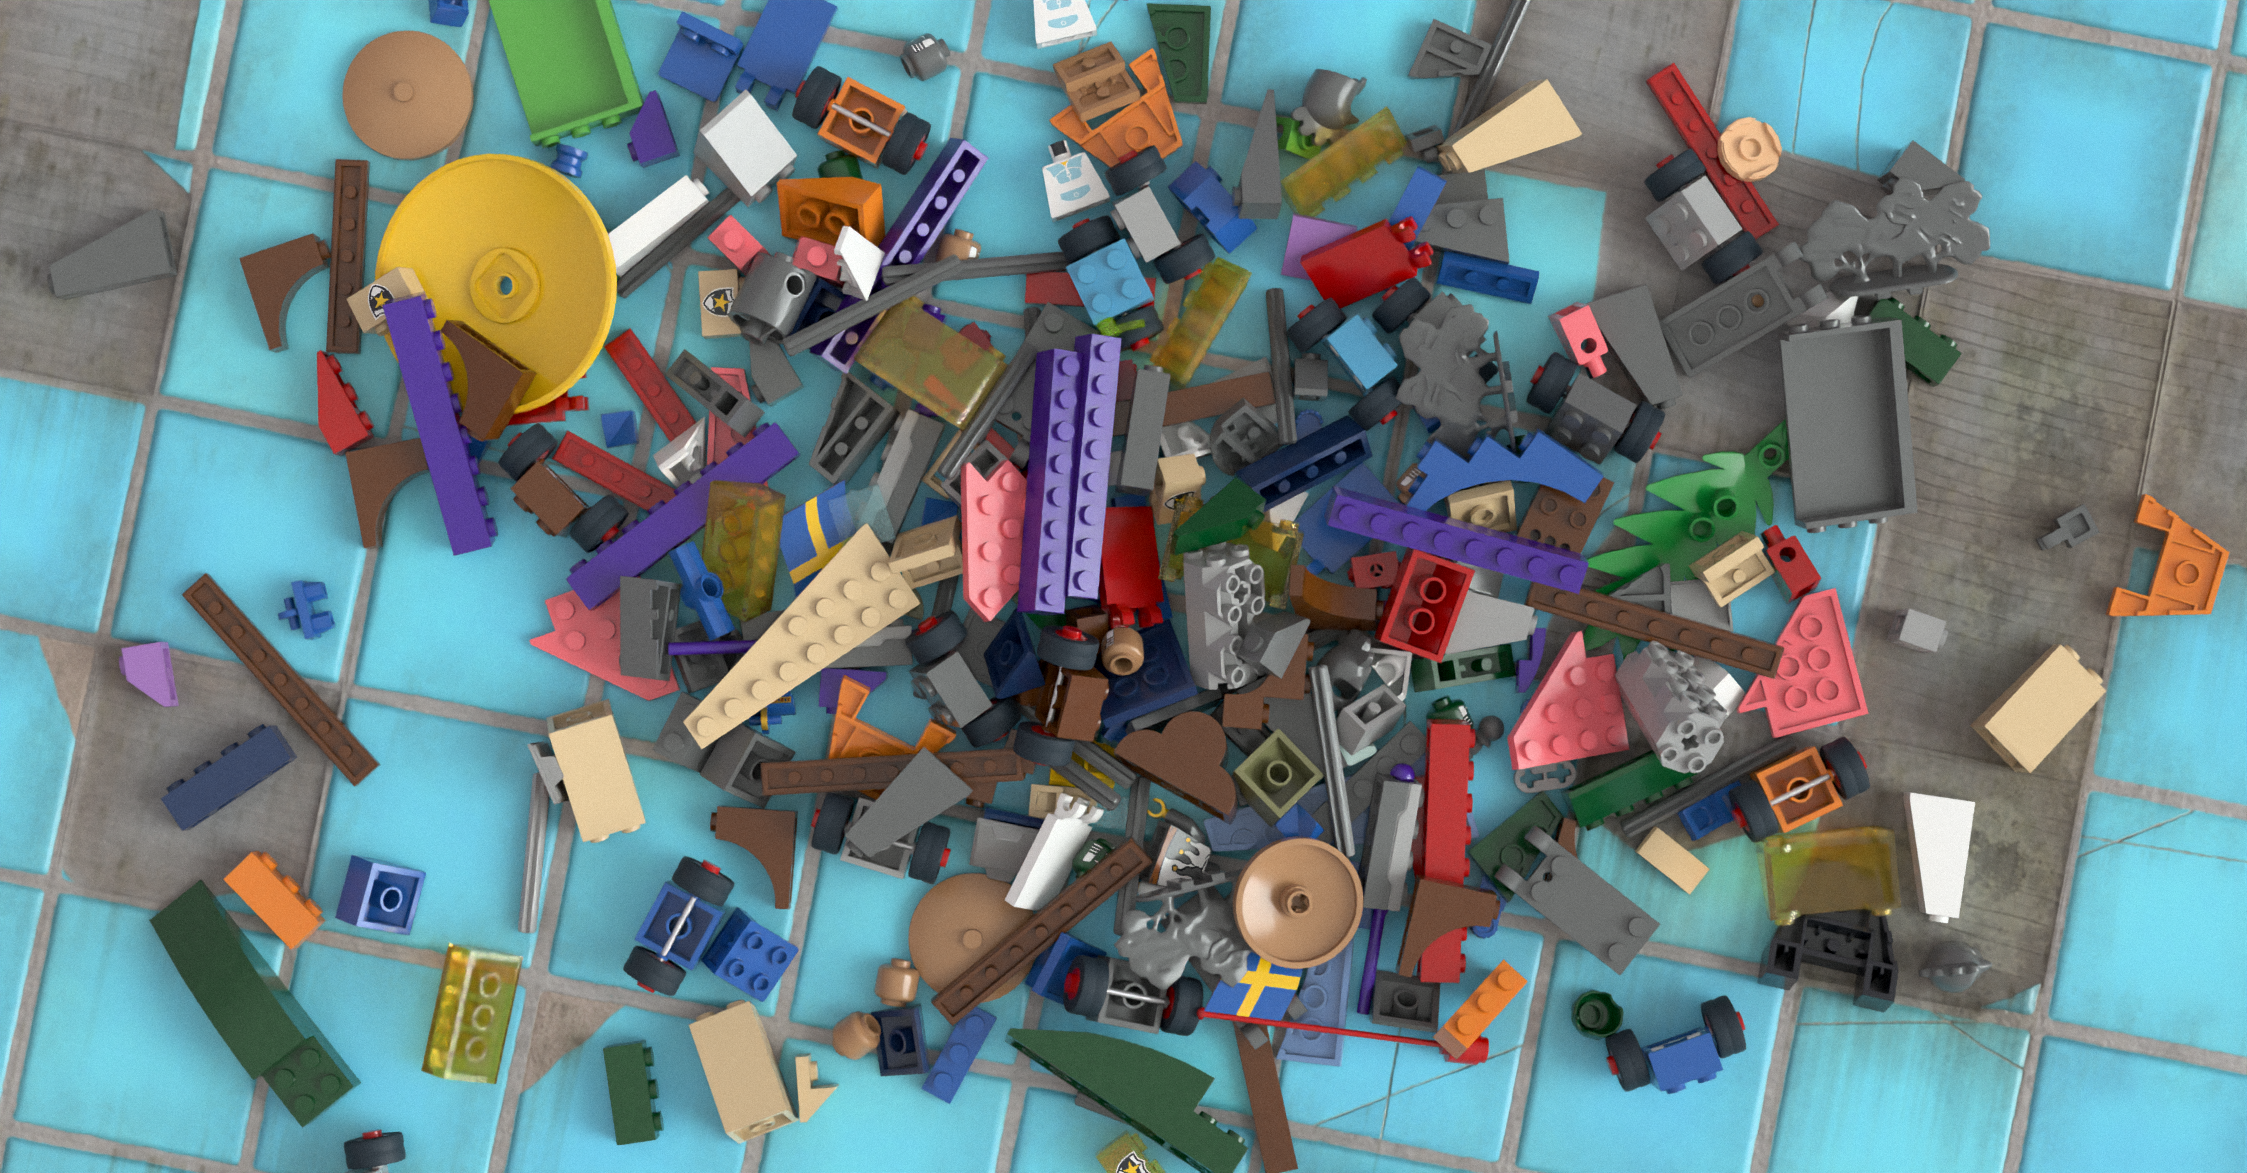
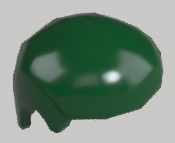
(1596, 1015)

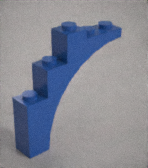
(1539, 462)

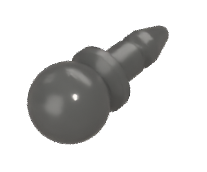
(1489, 729)

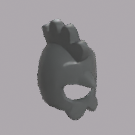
(1327, 106)
(1348, 666)
(1954, 966)

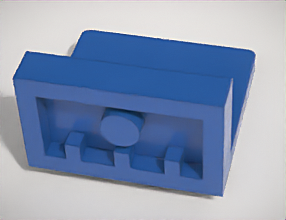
(700, 57)
(749, 955)

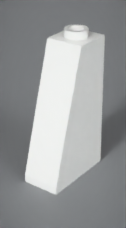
(656, 223)
(1939, 850)

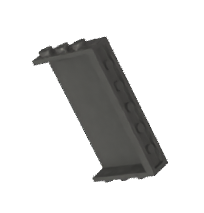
(1847, 422)

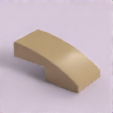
(1045, 797)
(1672, 860)

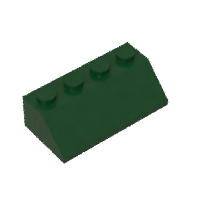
(1620, 788)

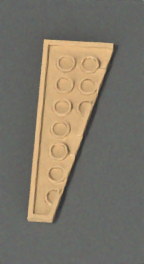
(829, 618)

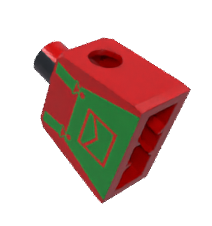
(1793, 577)

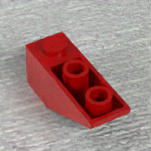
(337, 411)

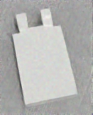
(1052, 853)

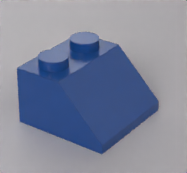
(380, 895)

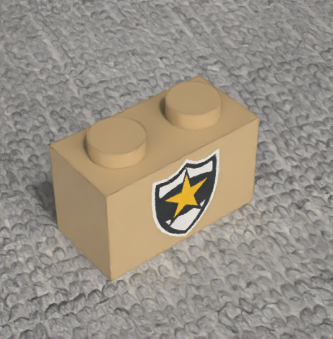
(717, 296)
(368, 302)
(1173, 481)

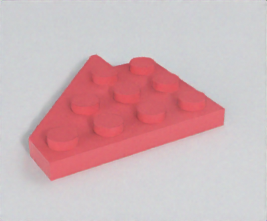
(991, 536)
(593, 643)
(1816, 672)
(1572, 711)

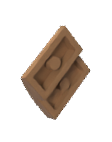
(1096, 81)

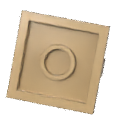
(1485, 505)
(928, 553)
(1733, 567)

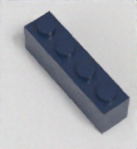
(1307, 462)
(228, 777)

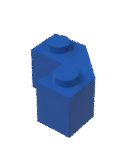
(1211, 204)

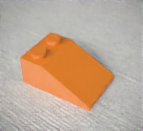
(824, 205)

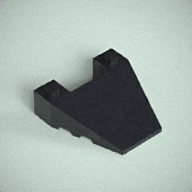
(1839, 941)

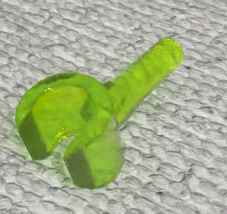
(1109, 327)

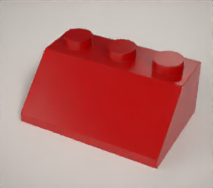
(1424, 604)

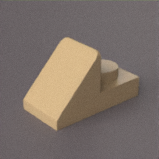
(810, 1096)

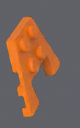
(1135, 127)
(2185, 572)
(859, 739)

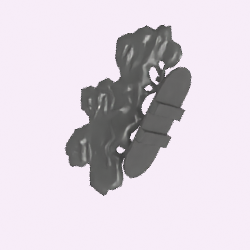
(1901, 230)
(1451, 381)
(1204, 934)

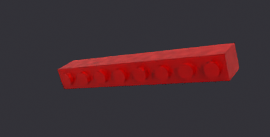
(1446, 833)

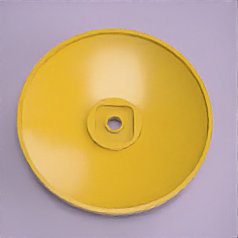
(520, 222)

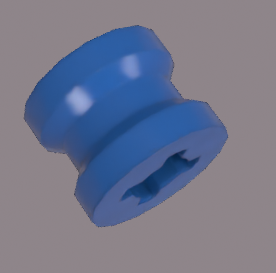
(569, 160)

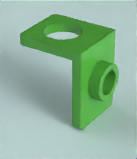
(1293, 141)

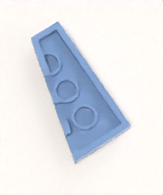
(1326, 999)

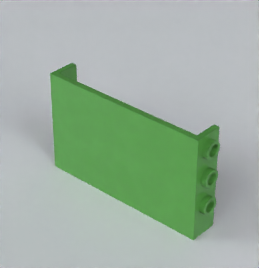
(567, 65)

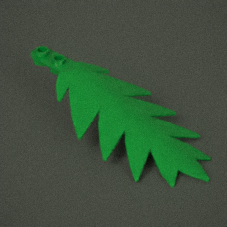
(1714, 510)

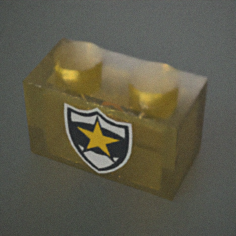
(1127, 1155)

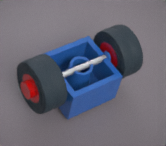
(679, 926)
(1680, 1057)

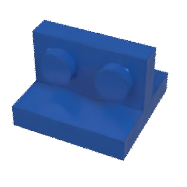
(1052, 965)

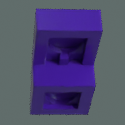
(1527, 669)

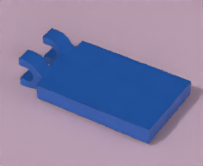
(784, 46)
(1330, 545)

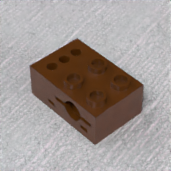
(1562, 519)

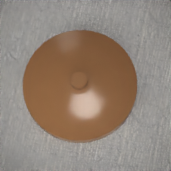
(408, 95)
(1298, 902)
(960, 925)

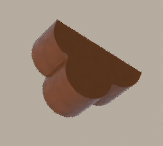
(1185, 761)

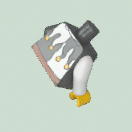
(1175, 851)

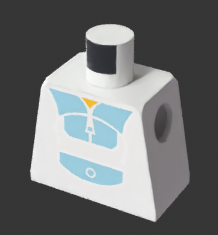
(1062, 22)
(1071, 183)

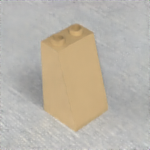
(1512, 128)
(2039, 708)
(595, 771)
(742, 1072)

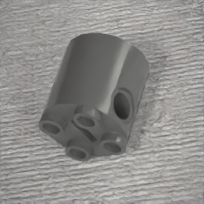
(771, 298)

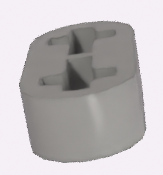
(1545, 783)

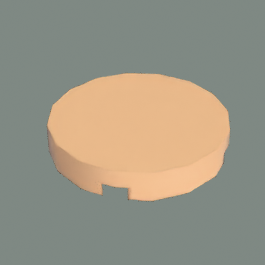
(1749, 149)

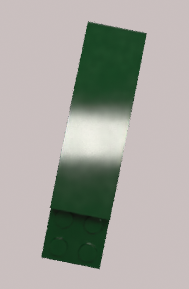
(252, 1006)
(1140, 1088)

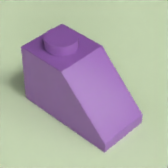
(150, 671)

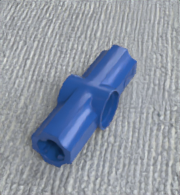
(701, 590)

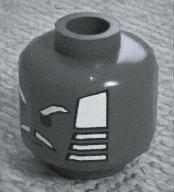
(924, 57)

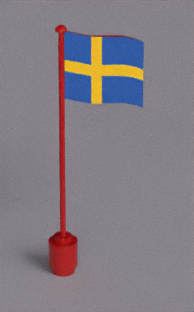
(811, 536)
(1267, 992)

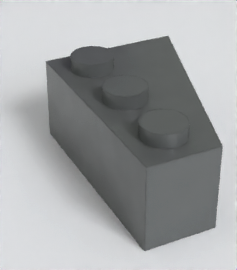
(1468, 229)
(852, 430)
(646, 626)

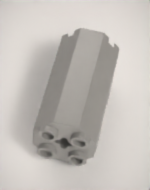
(1221, 600)
(1672, 707)

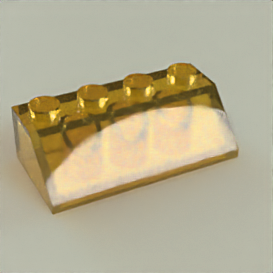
(1343, 164)
(1201, 321)
(743, 544)
(472, 1014)

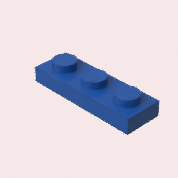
(1488, 277)
(959, 1054)

